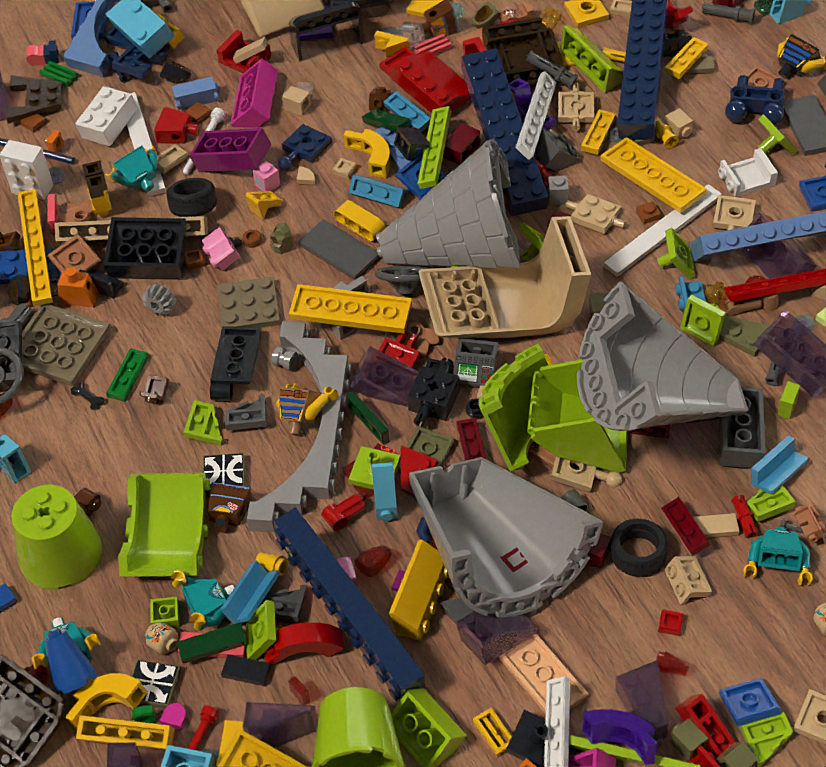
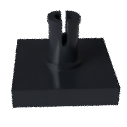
(529, 739)

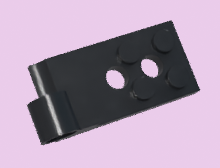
(230, 369)

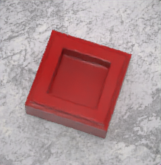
(670, 622)

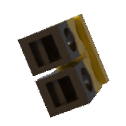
(97, 188)

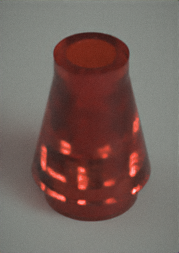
(671, 664)

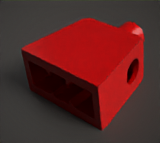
(174, 127)

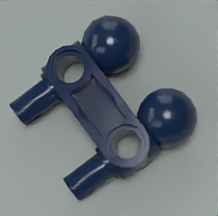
(756, 99)

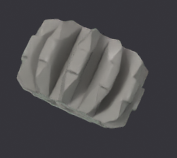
(159, 299)

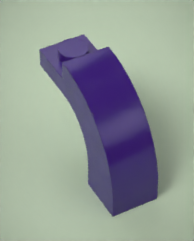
(523, 97)
(621, 727)

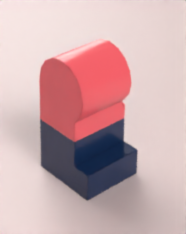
(42, 54)

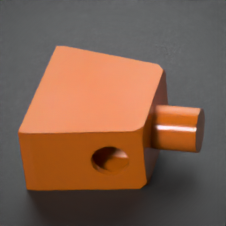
(76, 289)

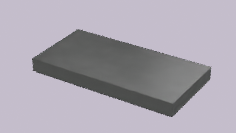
(807, 123)
(339, 249)

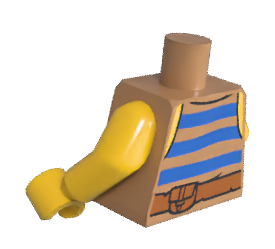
(302, 405)

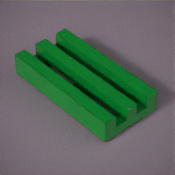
(60, 72)

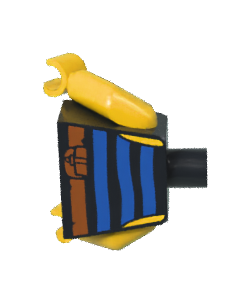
(798, 57)

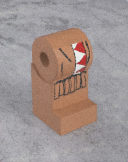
(520, 13)

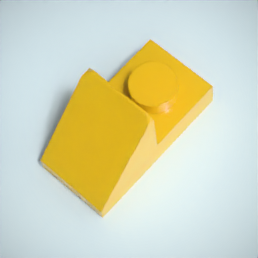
(390, 42)
(261, 201)

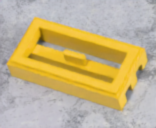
(483, 716)

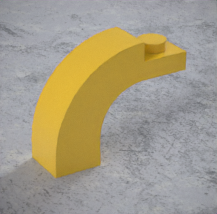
(375, 146)
(106, 690)

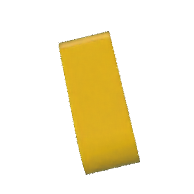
(359, 220)

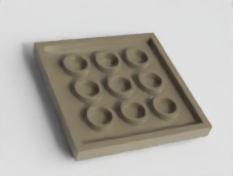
(60, 343)

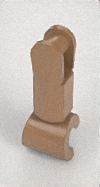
(767, 302)

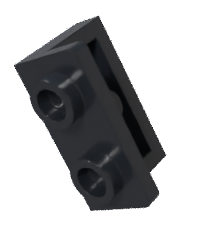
(675, 42)

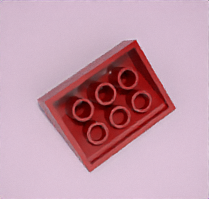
(430, 81)

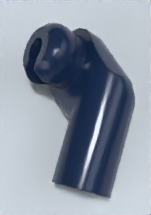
(422, 531)

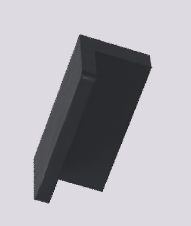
(408, 140)
(104, 283)

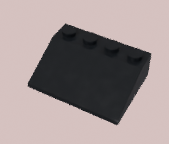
(146, 247)

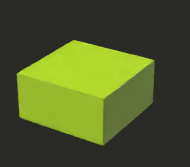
(788, 400)
(166, 611)

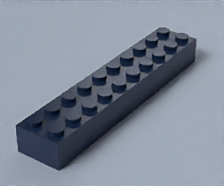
(643, 69)
(503, 123)
(348, 605)

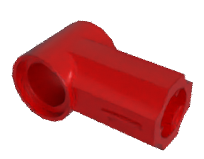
(338, 515)

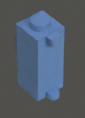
(196, 91)

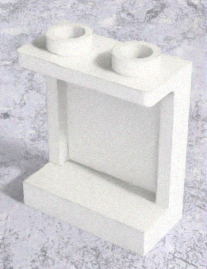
(748, 174)

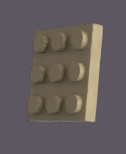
(248, 303)

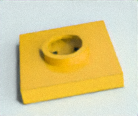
(585, 17)

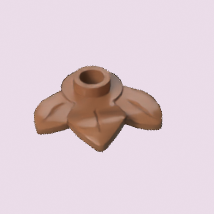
(77, 213)
(425, 337)

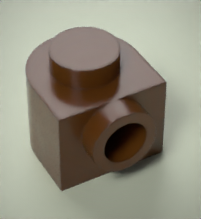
(88, 501)

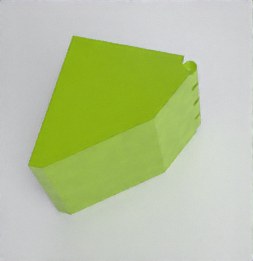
(563, 425)

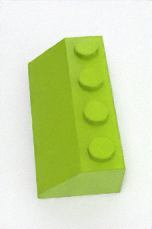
(590, 59)

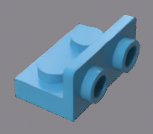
(687, 289)

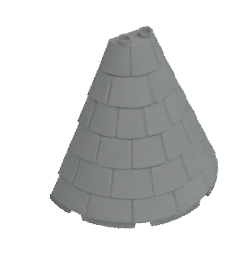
(458, 219)
(647, 371)

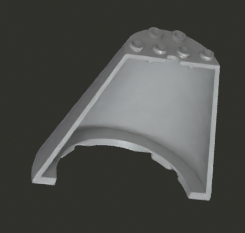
(486, 512)

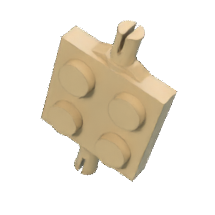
(575, 106)
(595, 213)

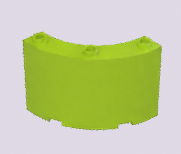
(507, 405)
(165, 524)

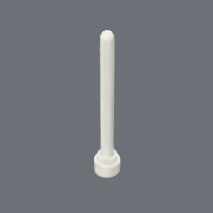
(217, 116)

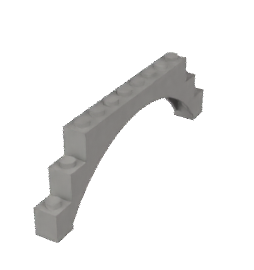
(315, 474)

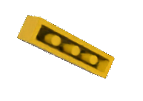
(117, 731)

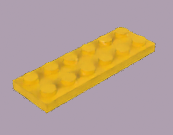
(653, 175)
(350, 308)

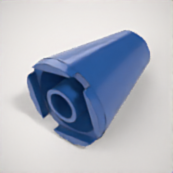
(67, 662)

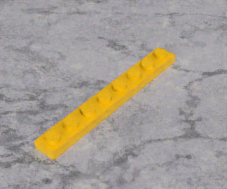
(34, 247)

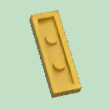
(686, 58)
(598, 132)

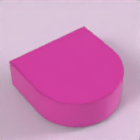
(174, 716)

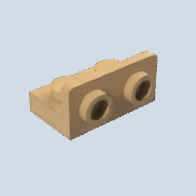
(687, 578)

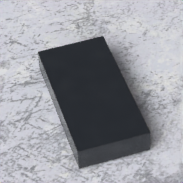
(245, 670)

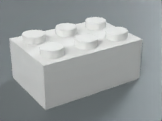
(106, 116)
(26, 168)

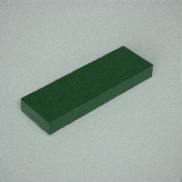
(386, 120)
(368, 418)
(211, 643)

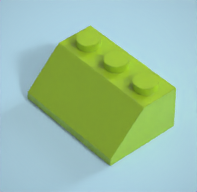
(425, 728)

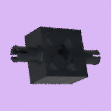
(433, 393)

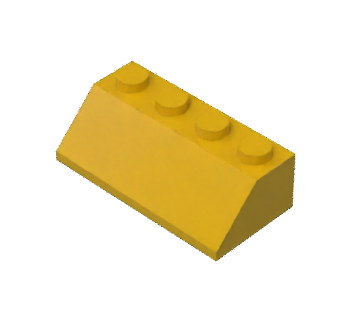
(418, 592)

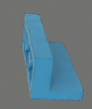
(401, 106)
(377, 190)
(777, 466)
(248, 593)

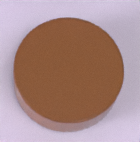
(252, 238)

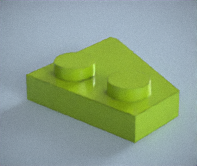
(203, 424)
(767, 505)
(767, 736)

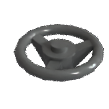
(402, 278)
(7, 379)

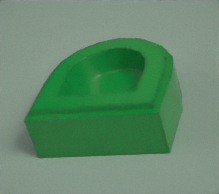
(144, 714)

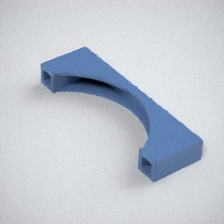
(84, 51)
(732, 240)

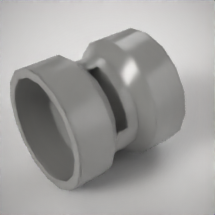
(285, 358)

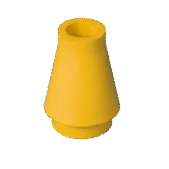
(273, 562)

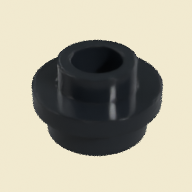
(473, 404)

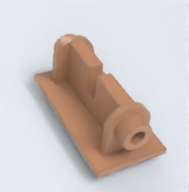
(814, 529)

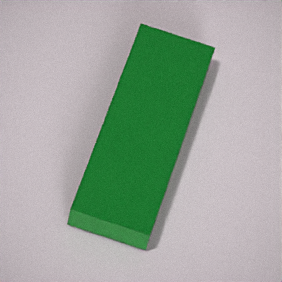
(127, 374)

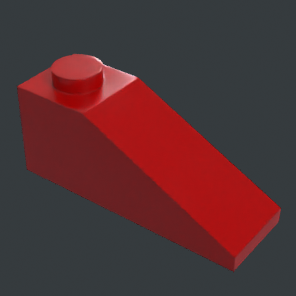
(705, 718)

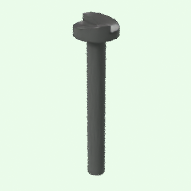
(792, 527)

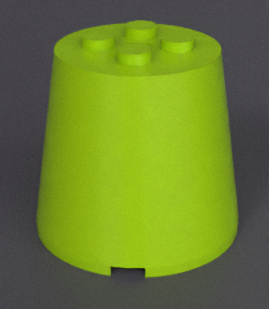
(54, 538)
(356, 731)

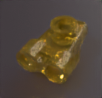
(715, 293)

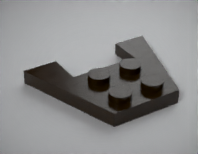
(41, 97)

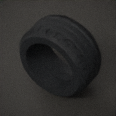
(191, 197)
(638, 529)

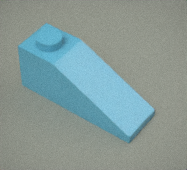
(384, 491)

